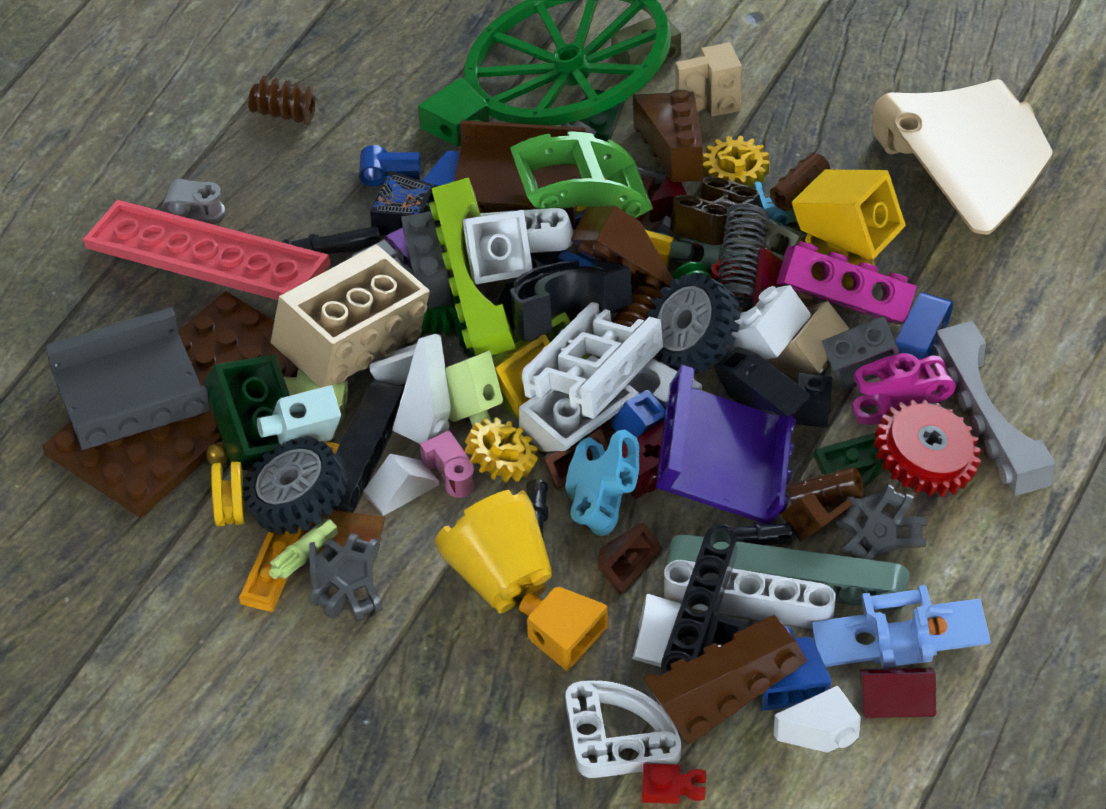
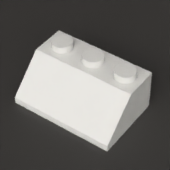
(558, 425)

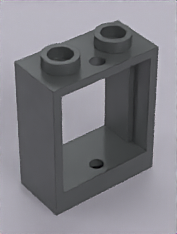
(858, 348)

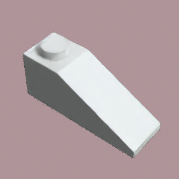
(425, 397)

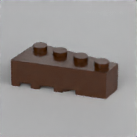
(673, 131)

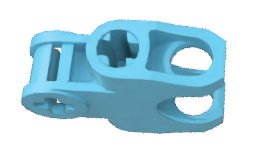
(599, 483)

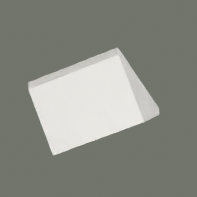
(497, 246)

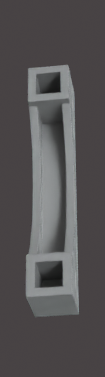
(1020, 460)

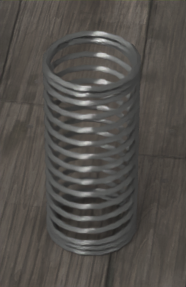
(741, 222)

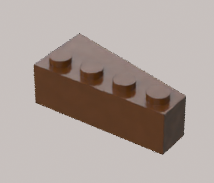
(726, 677)

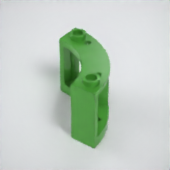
(623, 182)

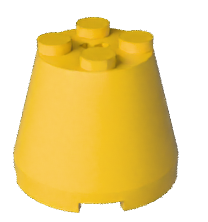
(498, 549)

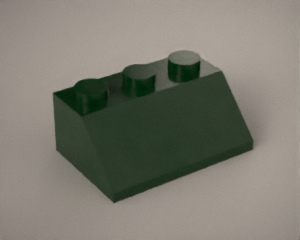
(238, 396)

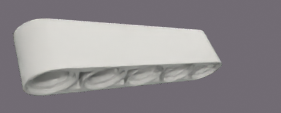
(759, 595)

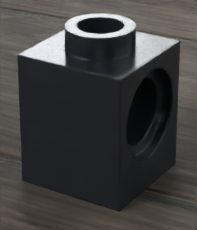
(817, 408)

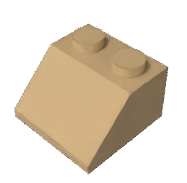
(805, 351)

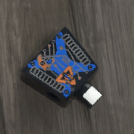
(399, 198)

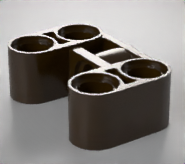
(706, 216)

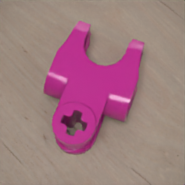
(902, 380)

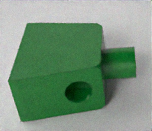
(445, 110)

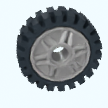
(695, 322)
(294, 486)

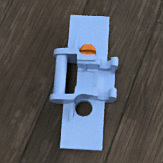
(904, 642)

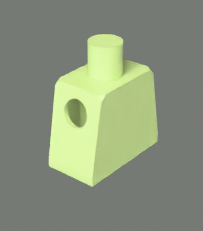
(473, 388)

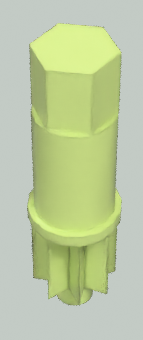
(298, 553)

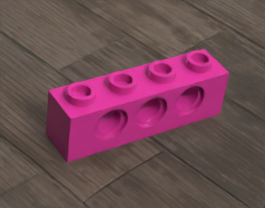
(896, 291)

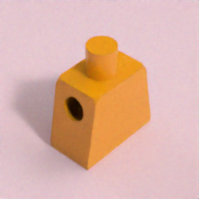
(564, 624)

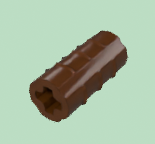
(797, 180)
(829, 488)

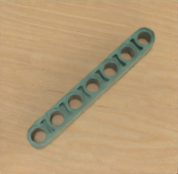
(845, 575)

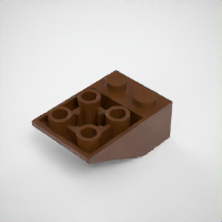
(621, 239)

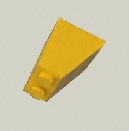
(851, 210)

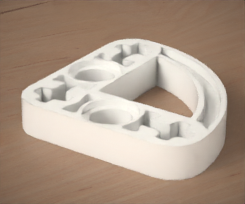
(597, 743)

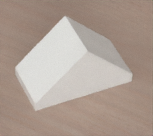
(399, 482)

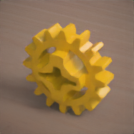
(736, 161)
(501, 449)

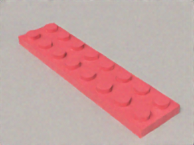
(204, 250)

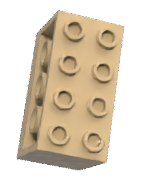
(349, 316)

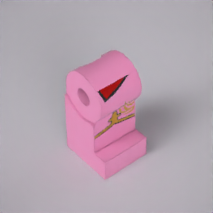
(451, 462)

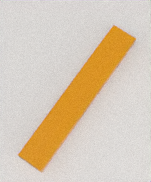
(260, 588)

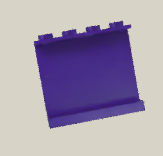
(724, 452)

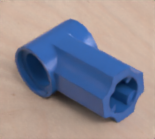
(377, 162)

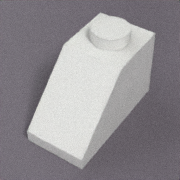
(819, 722)

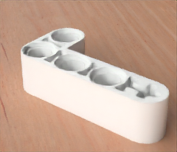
(546, 230)

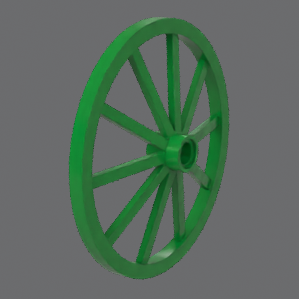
(568, 63)

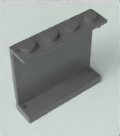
(126, 378)

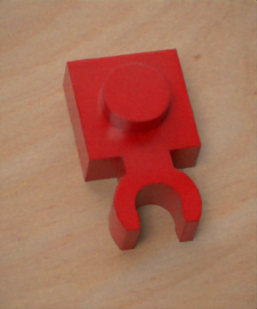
(664, 784)

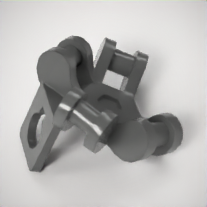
(878, 529)
(348, 571)

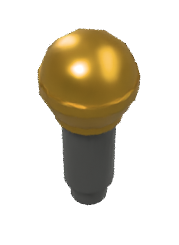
(217, 453)

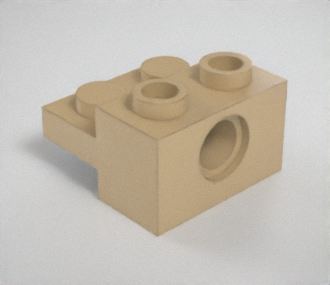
(713, 79)

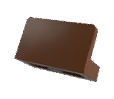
(809, 515)

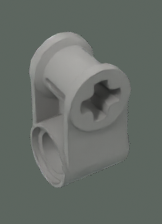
(192, 200)

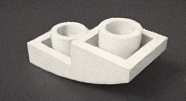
(655, 629)

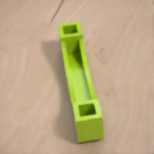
(485, 322)

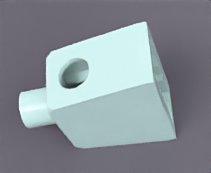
(303, 416)

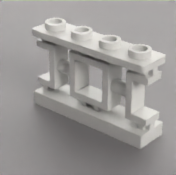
(588, 383)

